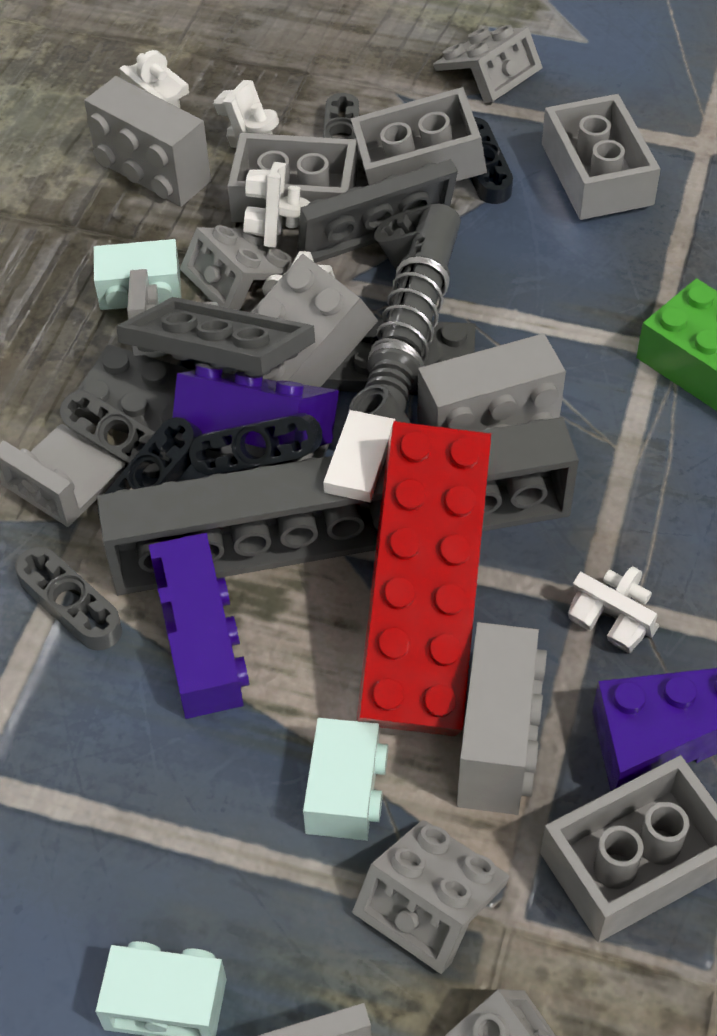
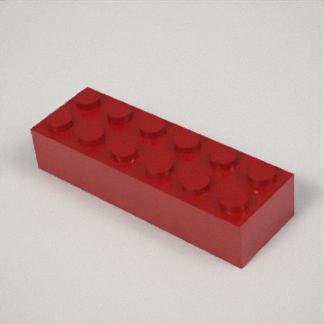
(425, 579)

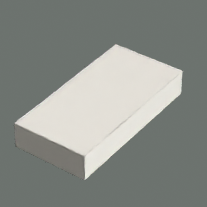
(359, 456)

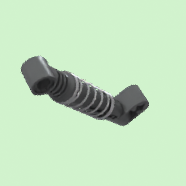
(420, 251)

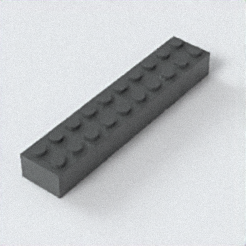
(285, 518)

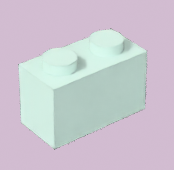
(114, 264)
(342, 779)
(161, 991)

